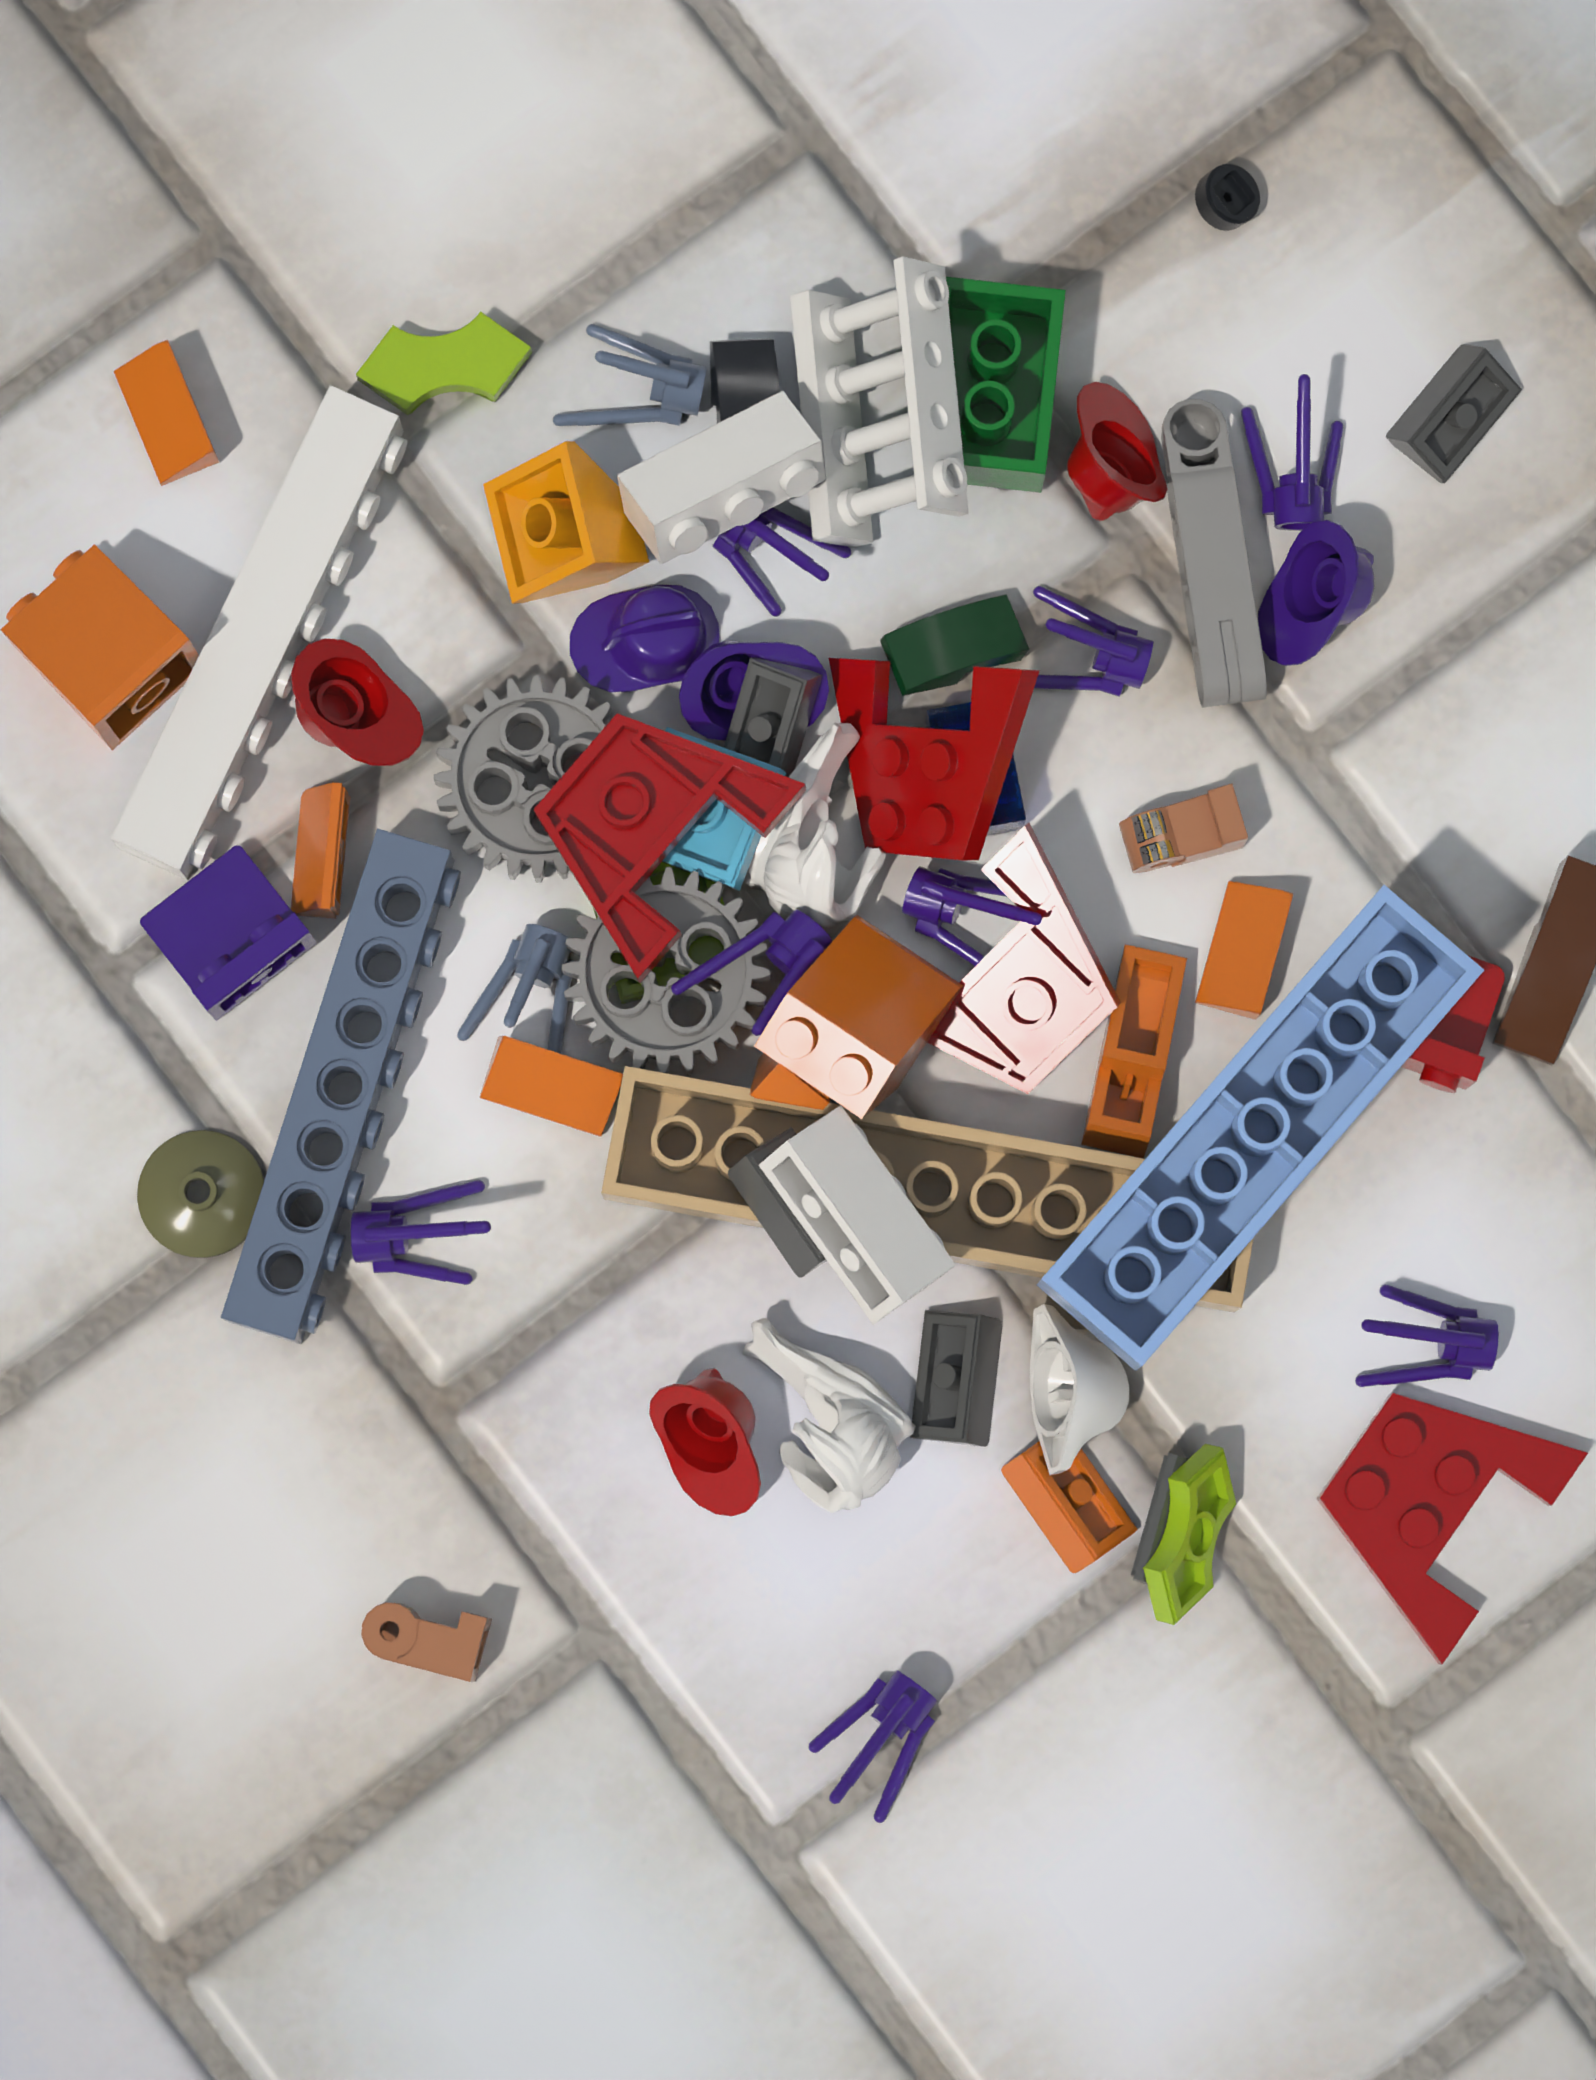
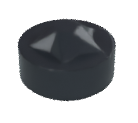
(1227, 197)

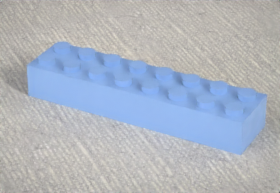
(1260, 1128)

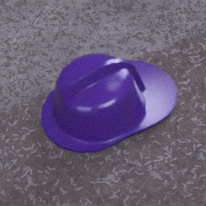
(1315, 590)
(642, 637)
(716, 678)

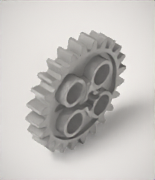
(507, 827)
(648, 1027)

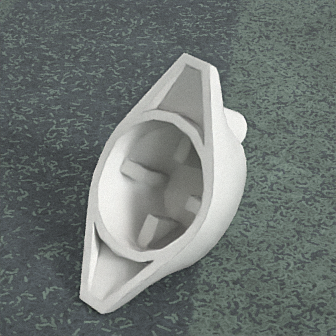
(1074, 1387)

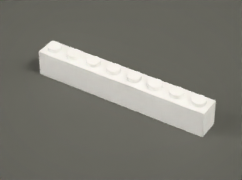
(260, 633)

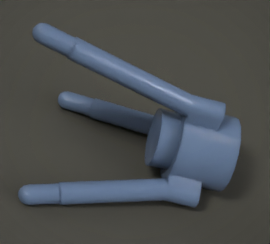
(675, 383)
(538, 962)

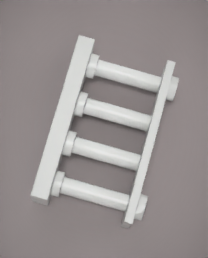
(831, 402)

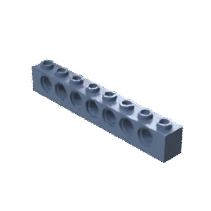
(392, 867)

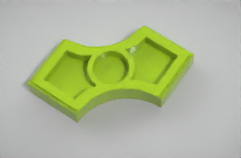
(415, 368)
(1182, 1564)

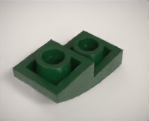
(951, 643)

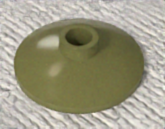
(224, 1217)

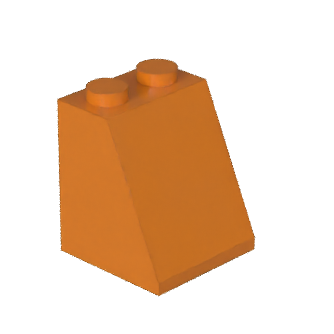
(101, 645)
(859, 1017)

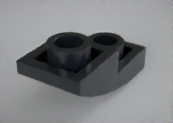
(742, 374)

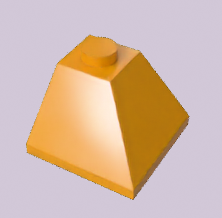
(561, 525)

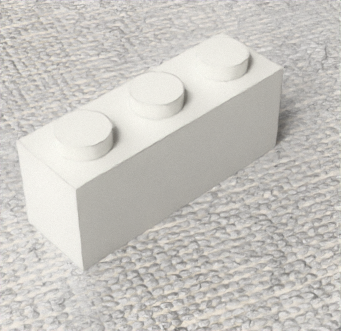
(722, 477)
(857, 1214)

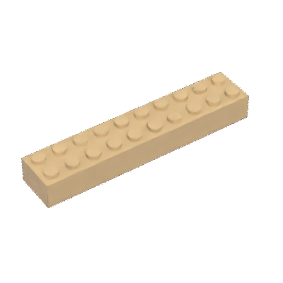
(984, 1192)

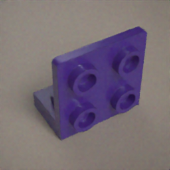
(227, 932)

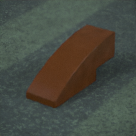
(1553, 967)

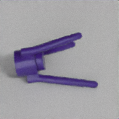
(1299, 497)
(759, 530)
(1119, 651)
(939, 899)
(793, 950)
(382, 1235)
(1463, 1341)
(900, 1708)

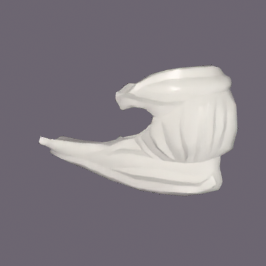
(799, 855)
(855, 1417)

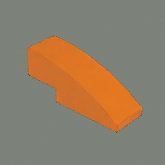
(1134, 1052)

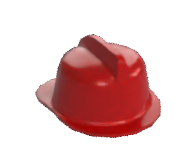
(1116, 454)
(353, 704)
(708, 1440)

